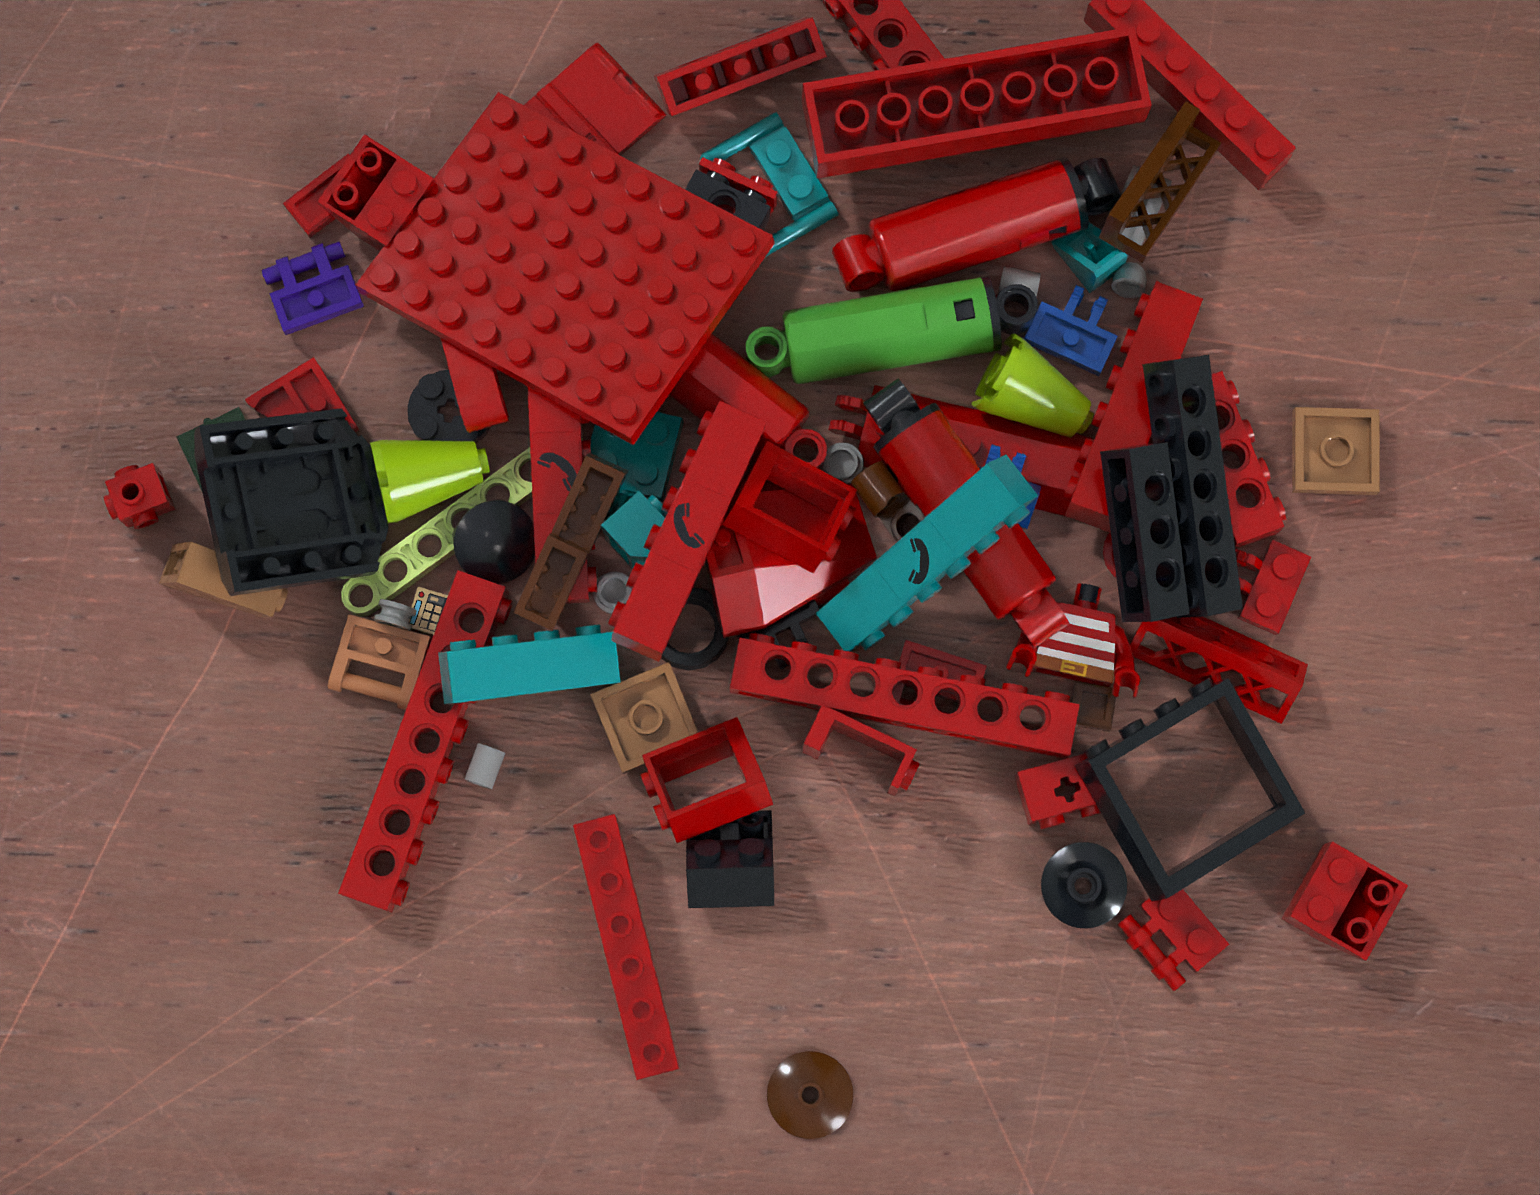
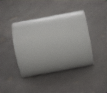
(1019, 276)
(484, 766)

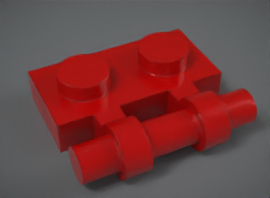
(1183, 927)

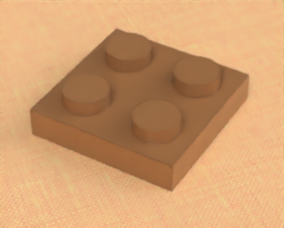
(1335, 451)
(643, 715)

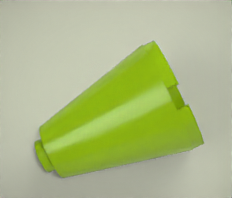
(1032, 391)
(425, 473)

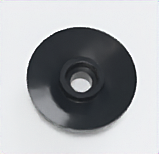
(1102, 872)

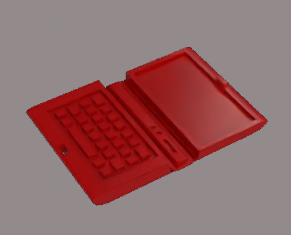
(599, 102)

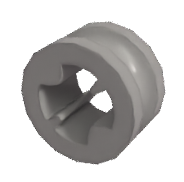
(395, 614)

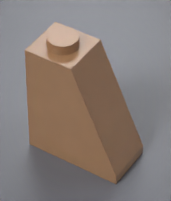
(196, 572)

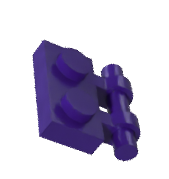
(316, 298)

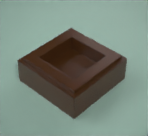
(1095, 706)

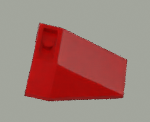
(760, 586)

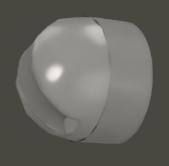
(1129, 280)

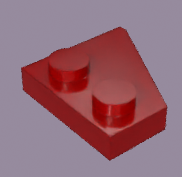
(298, 392)

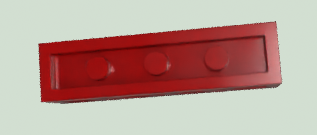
(1230, 652)

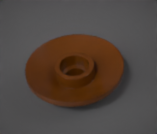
(786, 1090)

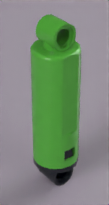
(892, 330)

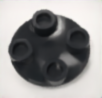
(495, 541)

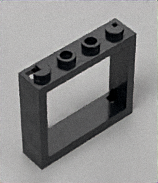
(1126, 829)

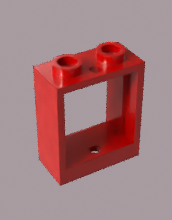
(805, 482)
(693, 754)

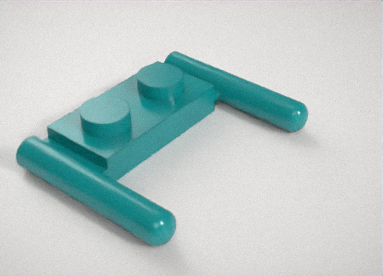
(786, 171)

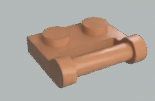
(382, 648)

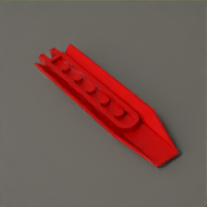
(1048, 458)

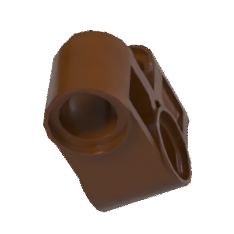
(885, 498)

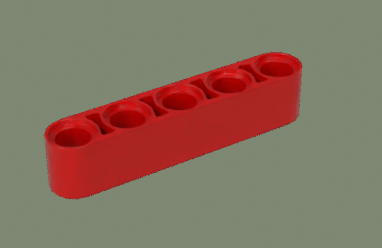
(475, 389)

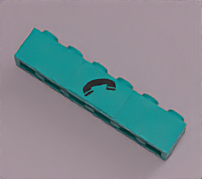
(927, 554)

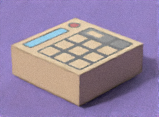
(429, 609)

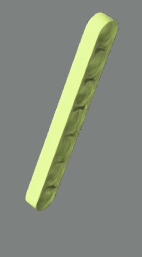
(438, 526)

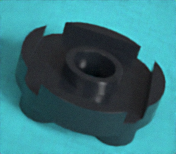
(424, 406)

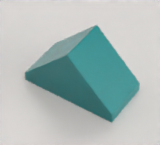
(1089, 256)

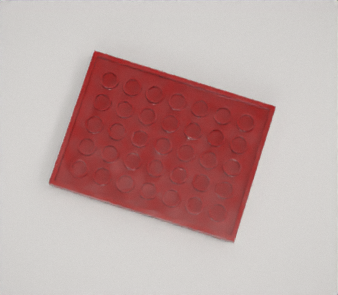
(566, 267)

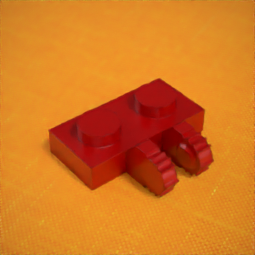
(1273, 586)

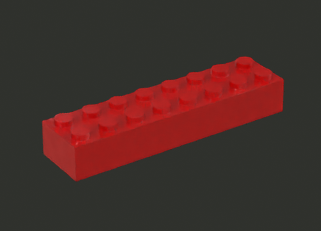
(975, 102)

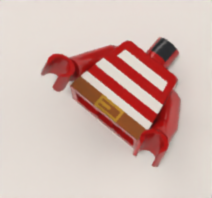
(1085, 650)

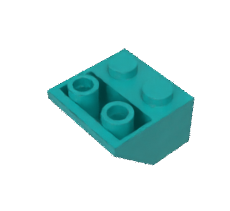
(630, 527)

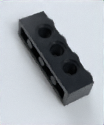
(1144, 532)

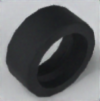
(712, 651)

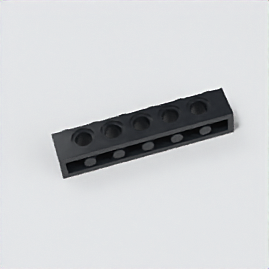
(1186, 417)

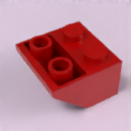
(375, 192)
(1344, 901)

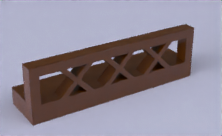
(1152, 173)

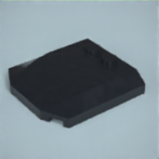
(290, 500)

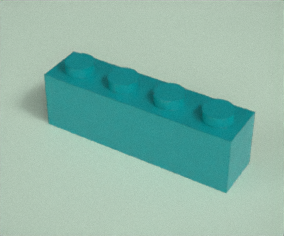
(528, 667)

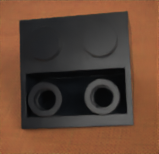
(732, 864)

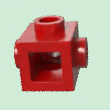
(138, 496)

